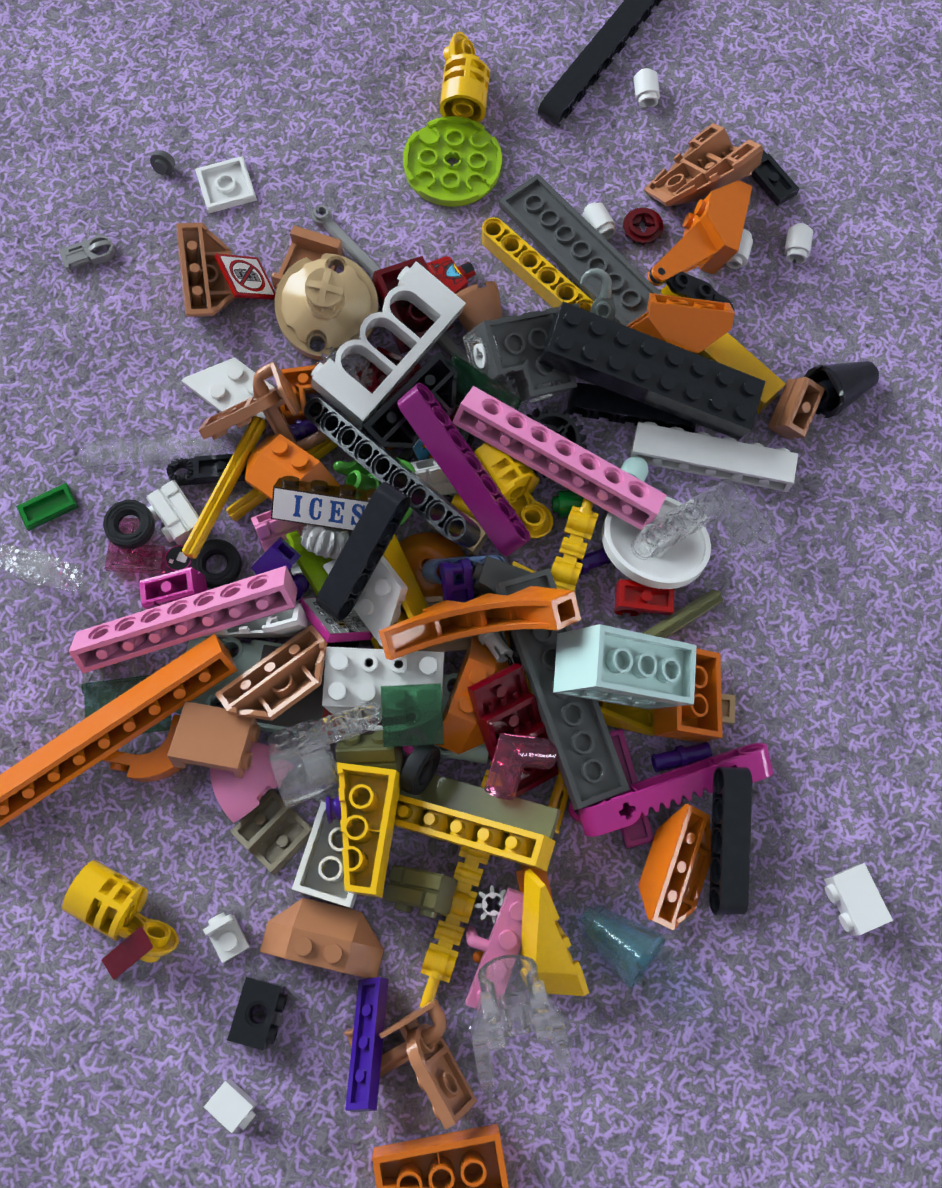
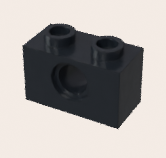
(244, 1027)

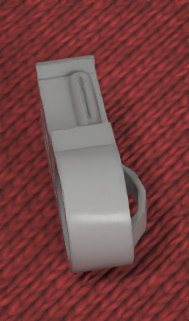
(82, 253)

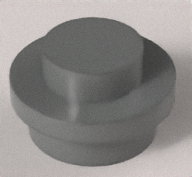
(162, 163)

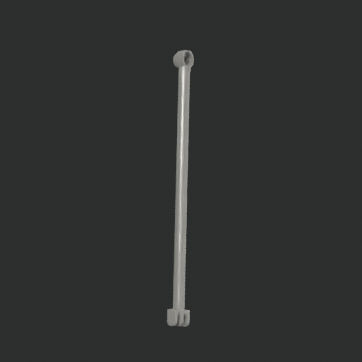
(369, 264)

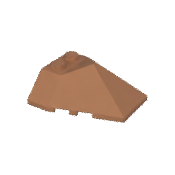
(705, 167)

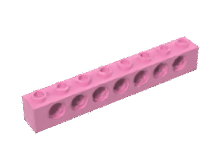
(558, 458)
(184, 619)

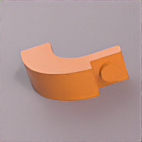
(148, 766)

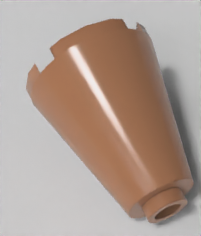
(480, 305)

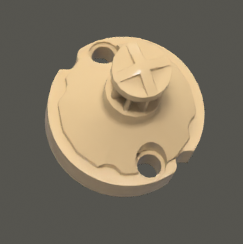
(324, 304)

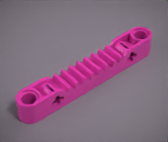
(670, 786)

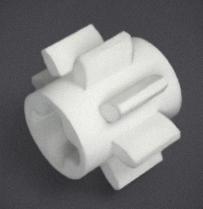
(483, 905)

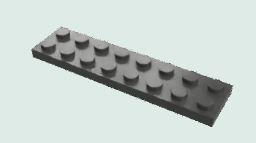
(577, 246)
(571, 722)

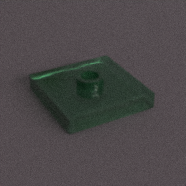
(412, 714)

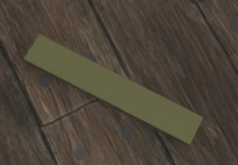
(477, 802)

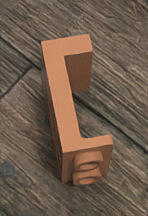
(310, 245)
(213, 739)

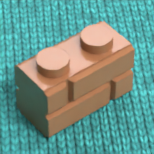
(796, 408)

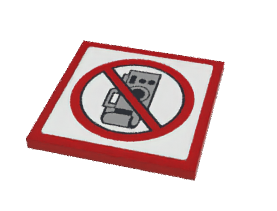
(245, 276)

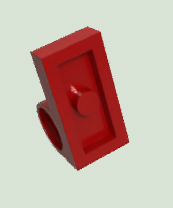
(638, 598)

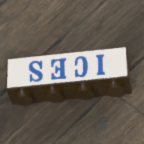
(318, 503)

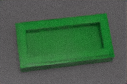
(47, 506)

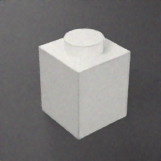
(231, 1106)

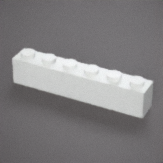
(715, 456)

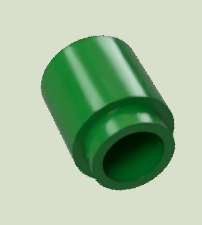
(563, 502)

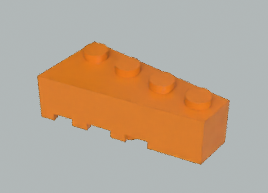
(443, 1161)

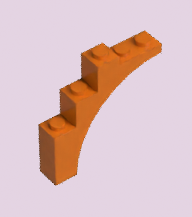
(488, 613)

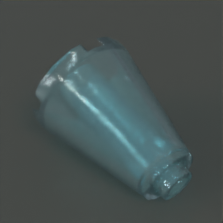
(622, 942)

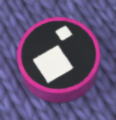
(176, 559)

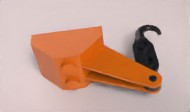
(708, 242)

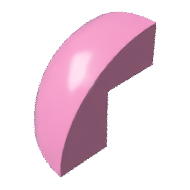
(243, 794)

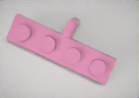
(503, 940)

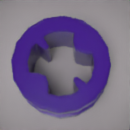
(333, 809)

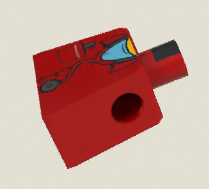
(450, 275)

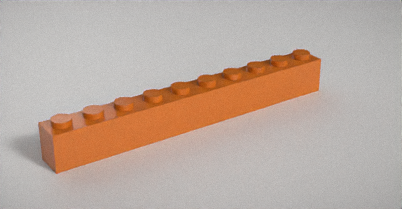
(113, 726)

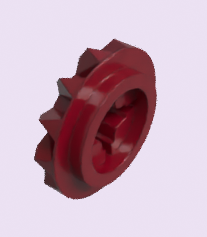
(652, 221)

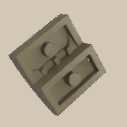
(263, 822)

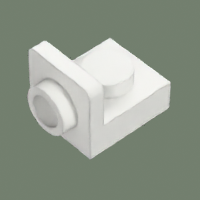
(226, 936)

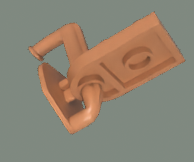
(267, 401)
(431, 1061)

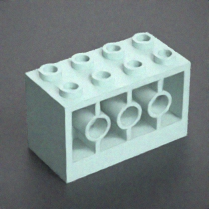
(625, 667)

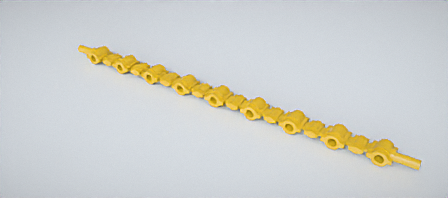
(440, 957)

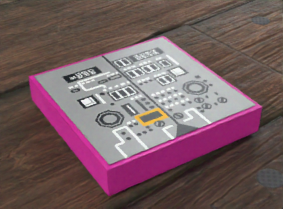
(331, 628)

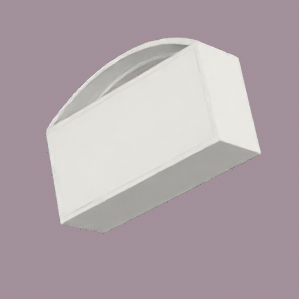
(356, 675)

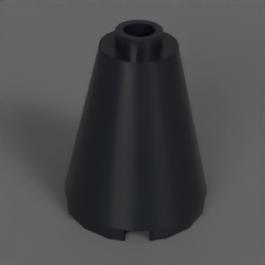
(842, 384)

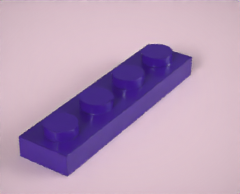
(367, 1045)

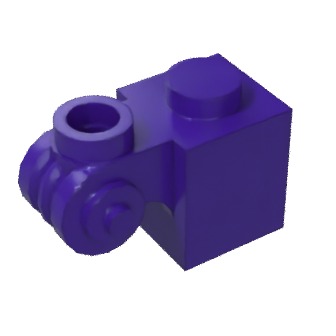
(281, 555)

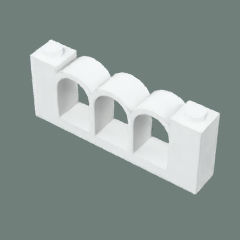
(427, 295)

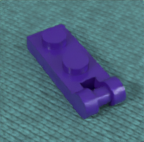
(459, 590)

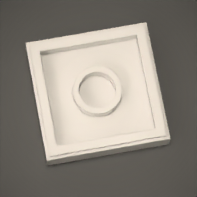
(225, 184)

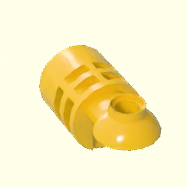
(464, 81)
(516, 484)
(113, 908)

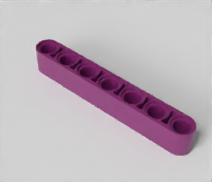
(463, 469)

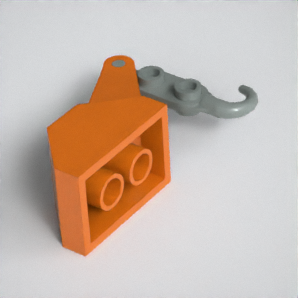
(673, 319)

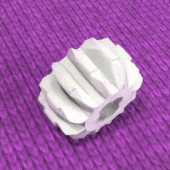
(324, 540)

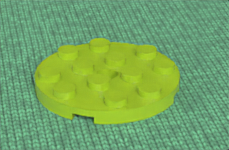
(452, 138)

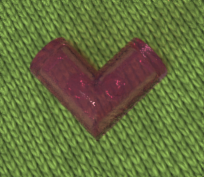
(142, 560)
(513, 755)

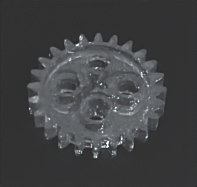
(39, 568)

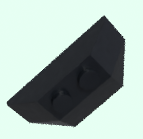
(388, 423)

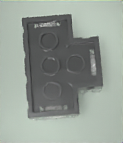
(511, 352)

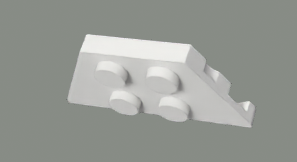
(224, 385)
(380, 599)

